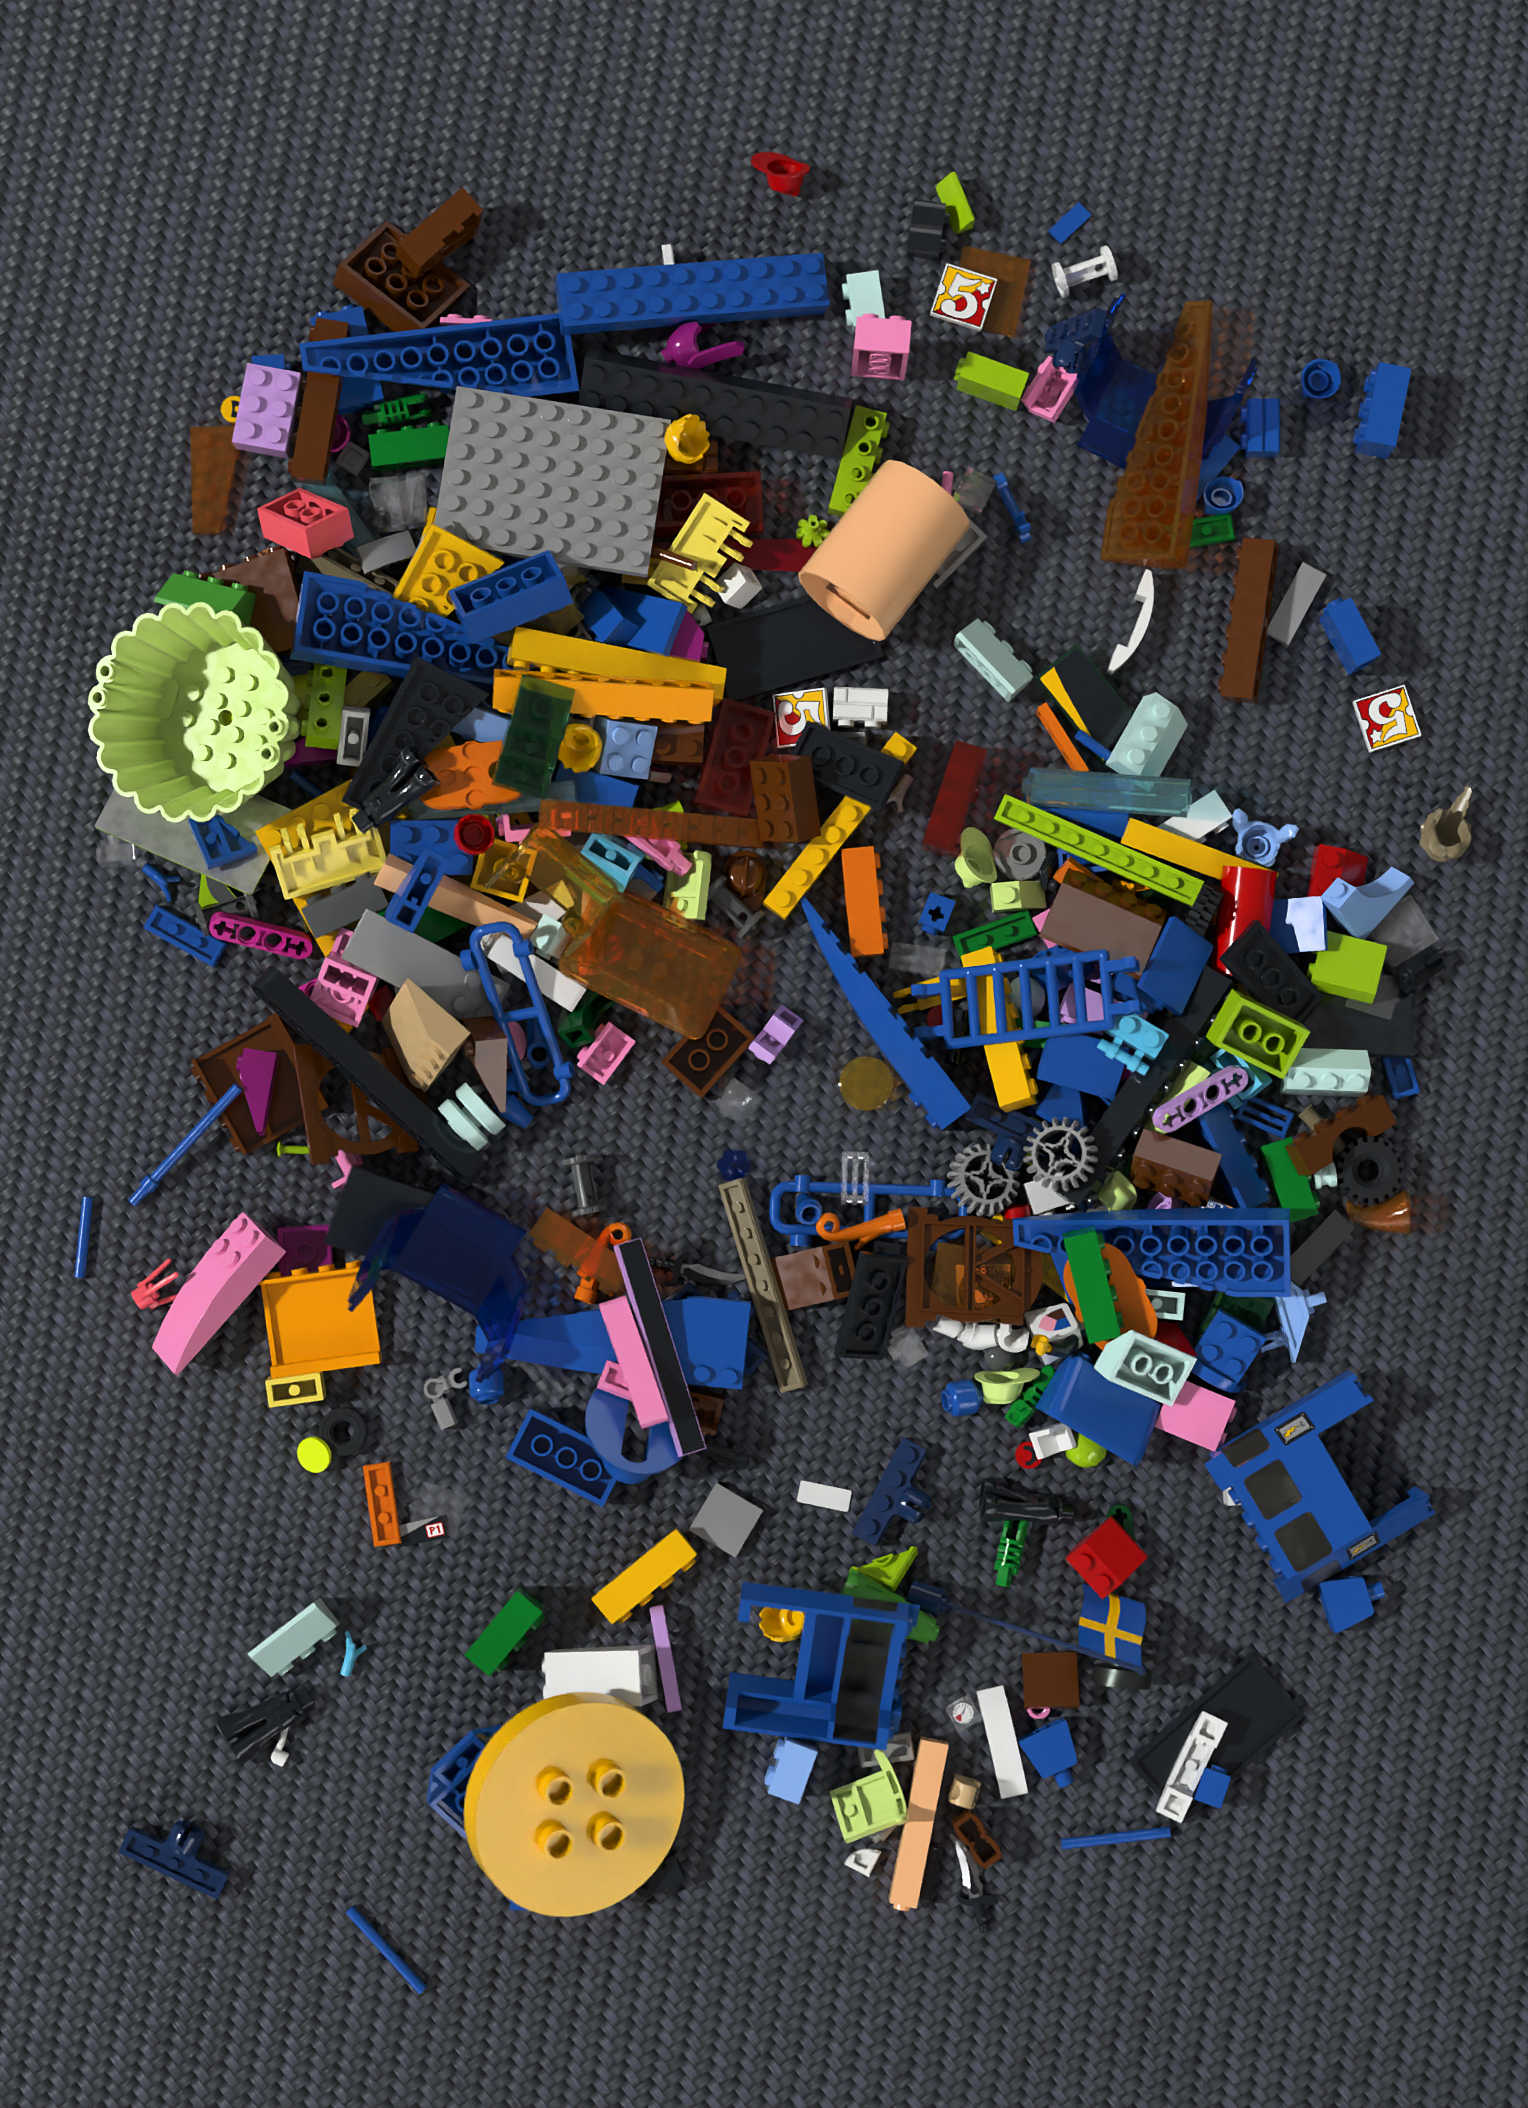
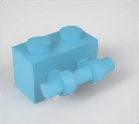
(613, 857)
(1139, 1036)
(1257, 1077)

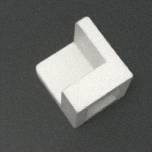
(739, 585)
(1052, 1440)

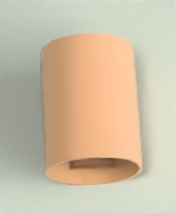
(884, 550)

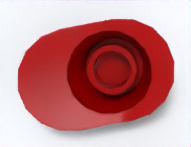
(781, 171)

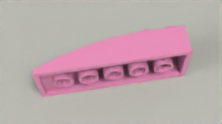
(216, 1290)

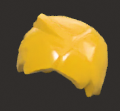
(687, 439)
(580, 747)
(781, 1624)

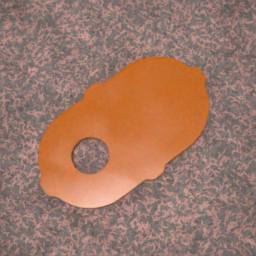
(465, 777)
(1132, 1300)

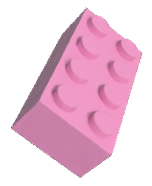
(881, 347)

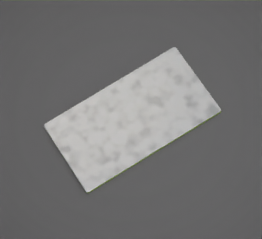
(177, 843)

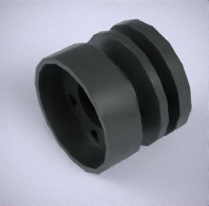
(1119, 1677)

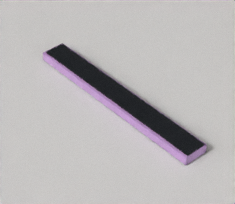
(659, 1346)

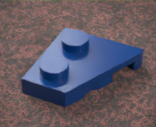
(220, 842)

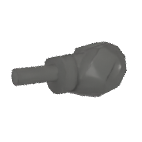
(999, 1359)

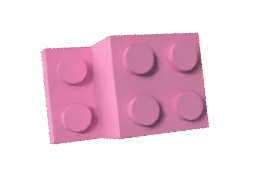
(341, 986)

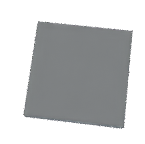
(725, 1519)

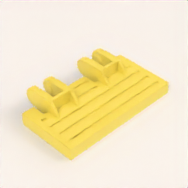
(700, 541)
(329, 861)

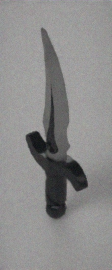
(693, 1272)
(971, 1881)

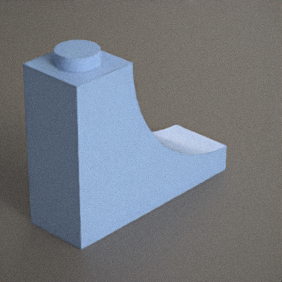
(1364, 907)

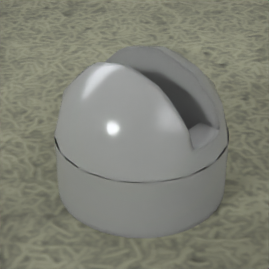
(701, 615)

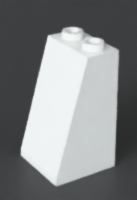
(613, 1671)

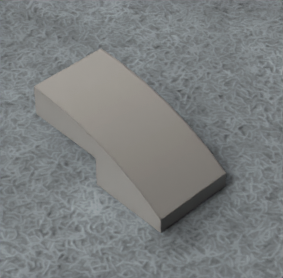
(385, 552)

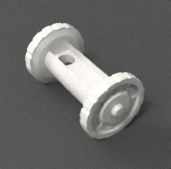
(1084, 271)

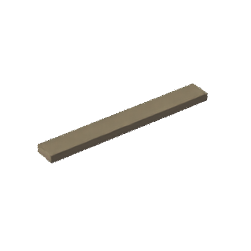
(763, 1285)

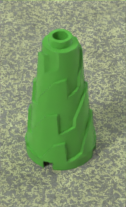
(865, 1587)

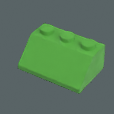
(188, 590)

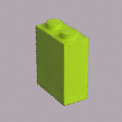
(990, 380)
(1348, 967)

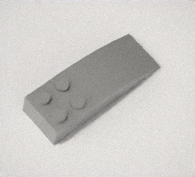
(400, 955)

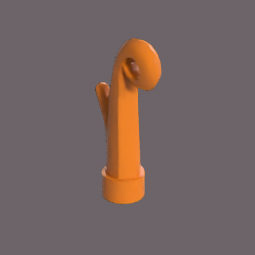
(864, 1231)
(587, 1290)

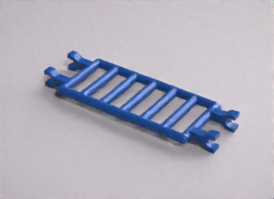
(1110, 1010)

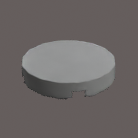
(1018, 855)

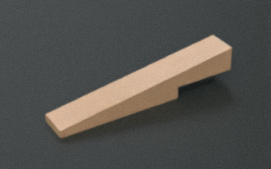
(456, 899)

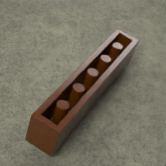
(317, 413)
(1249, 620)

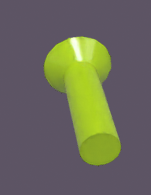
(291, 1149)

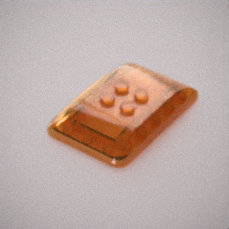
(655, 964)

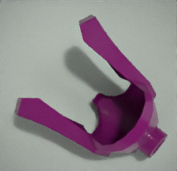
(684, 350)

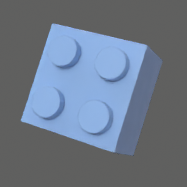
(625, 746)
(792, 1768)

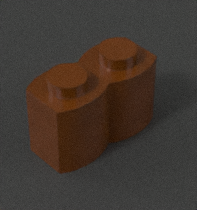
(980, 1842)

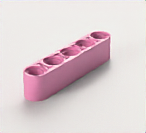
(633, 1362)

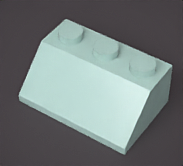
(993, 659)
(1148, 738)
(1328, 1073)
(1145, 1366)
(295, 1639)

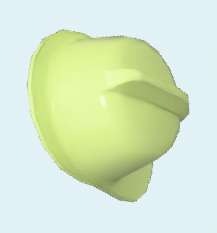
(976, 858)
(1119, 1193)
(1003, 1386)

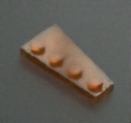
(211, 476)

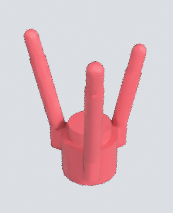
(147, 1293)

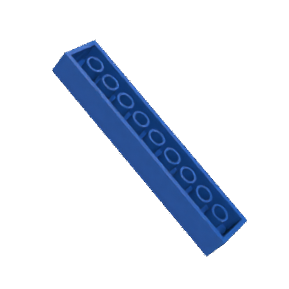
(691, 293)

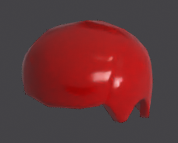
(474, 834)

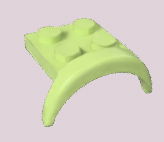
(689, 893)
(870, 1803)

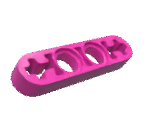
(259, 939)

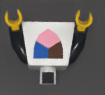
(1053, 1331)

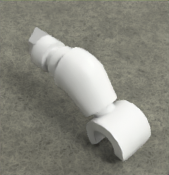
(984, 1336)

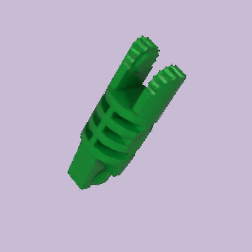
(395, 411)
(1024, 1406)
(1010, 1552)

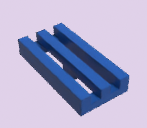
(1281, 1134)

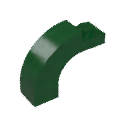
(579, 1025)

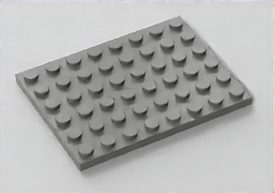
(553, 479)

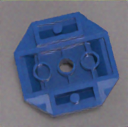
(452, 1774)

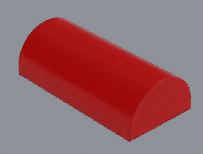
(1246, 898)

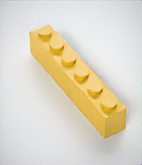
(1006, 1060)

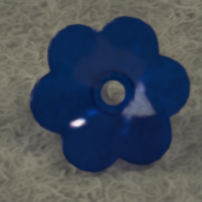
(729, 1157)

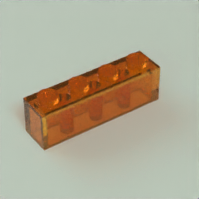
(579, 1250)

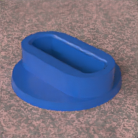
(605, 1431)

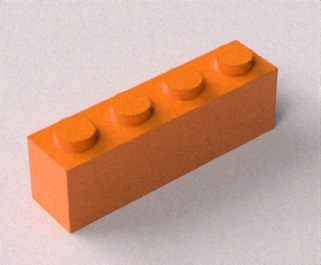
(862, 902)

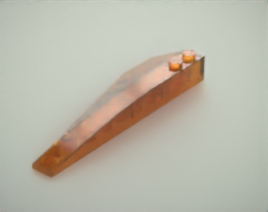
(1157, 495)

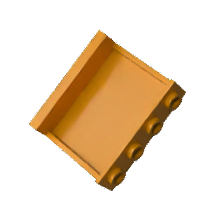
(311, 1321)

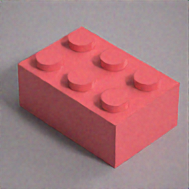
(305, 523)

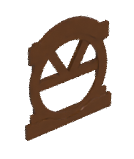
(321, 1139)
(1014, 1302)

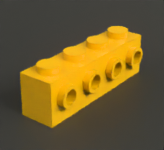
(644, 1576)

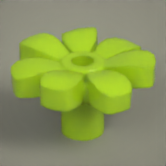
(812, 531)

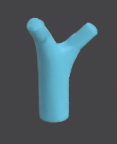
(351, 1655)

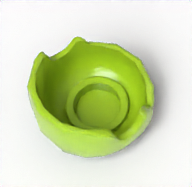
(1086, 1452)

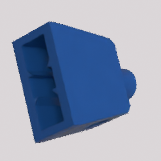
(1348, 1600)
(1051, 1751)

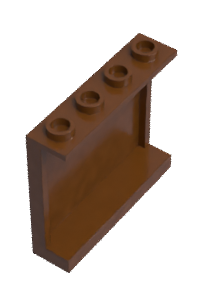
(276, 591)
(219, 1073)

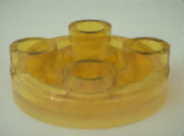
(866, 1083)

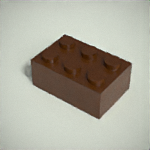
(785, 798)
(705, 1060)
(1175, 1168)

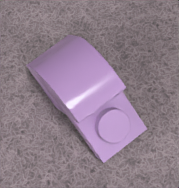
(775, 1034)

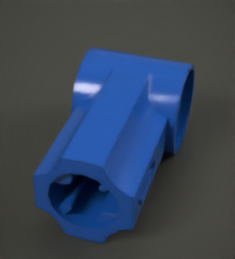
(536, 1040)

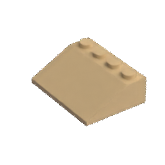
(422, 1035)

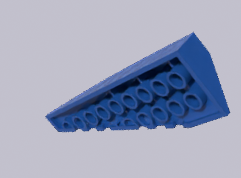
(497, 356)
(370, 631)
(889, 1032)
(1211, 1248)
(705, 1331)

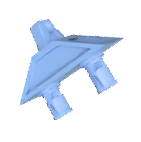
(1293, 1318)

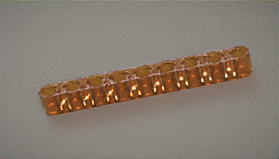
(649, 824)

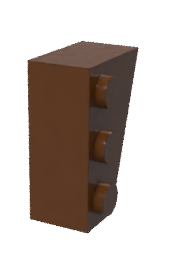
(440, 233)

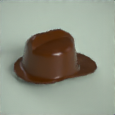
(746, 878)

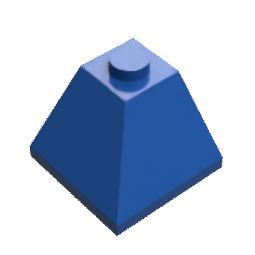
(1062, 1102)

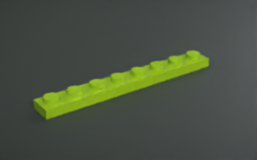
(1098, 850)

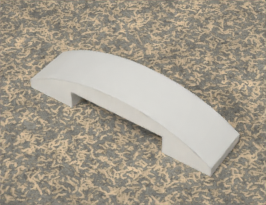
(1145, 594)
(1002, 1741)
(1190, 1766)

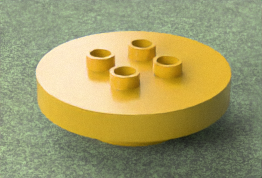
(574, 1804)

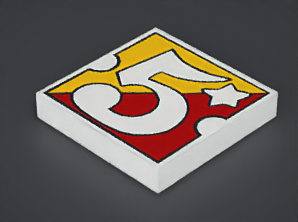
(963, 297)
(795, 710)
(1386, 718)

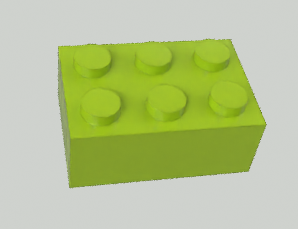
(1257, 1034)

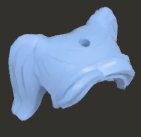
(1262, 835)

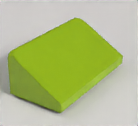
(952, 194)

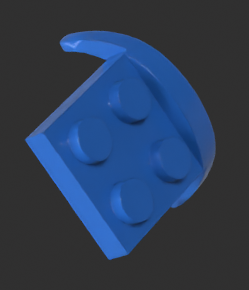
(1226, 1352)

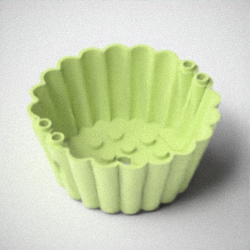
(165, 707)

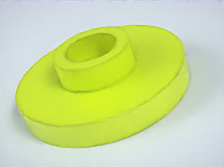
(314, 1454)

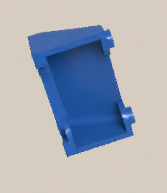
(1100, 1408)

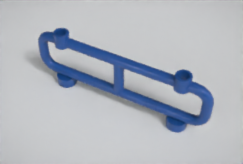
(516, 1080)
(802, 1235)

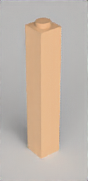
(917, 1831)

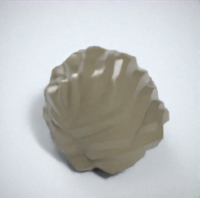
(1446, 832)

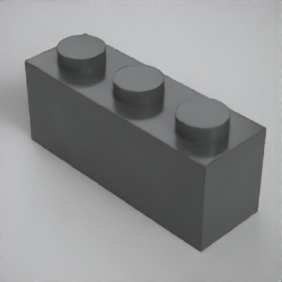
(344, 904)

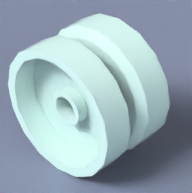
(471, 1117)

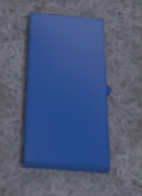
(1069, 223)

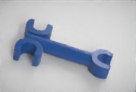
(1021, 525)

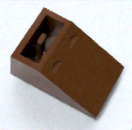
(814, 1275)

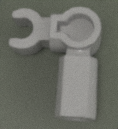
(442, 1408)

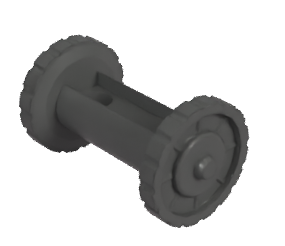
(229, 906)
(732, 906)
(584, 1185)

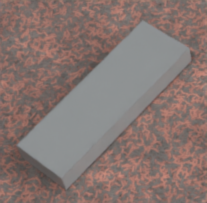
(1295, 604)

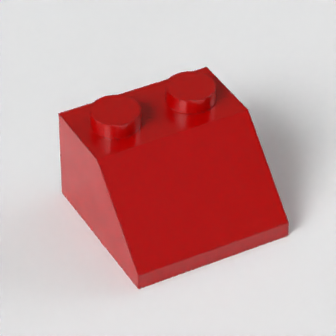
(1335, 862)
(1106, 1557)

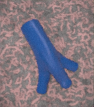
(160, 878)

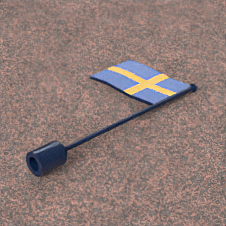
(1106, 1628)

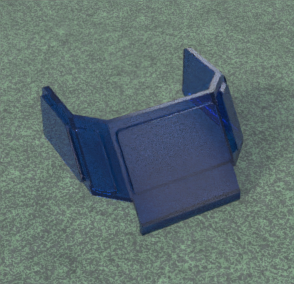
(1117, 392)
(459, 1255)

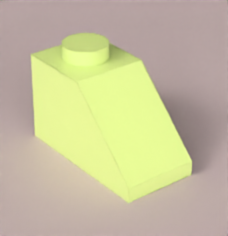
(1017, 896)

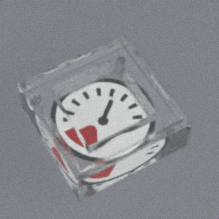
(963, 1713)

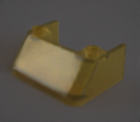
(564, 877)

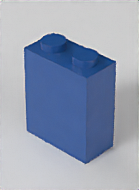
(1349, 635)

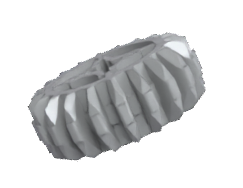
(1066, 1143)
(962, 1179)

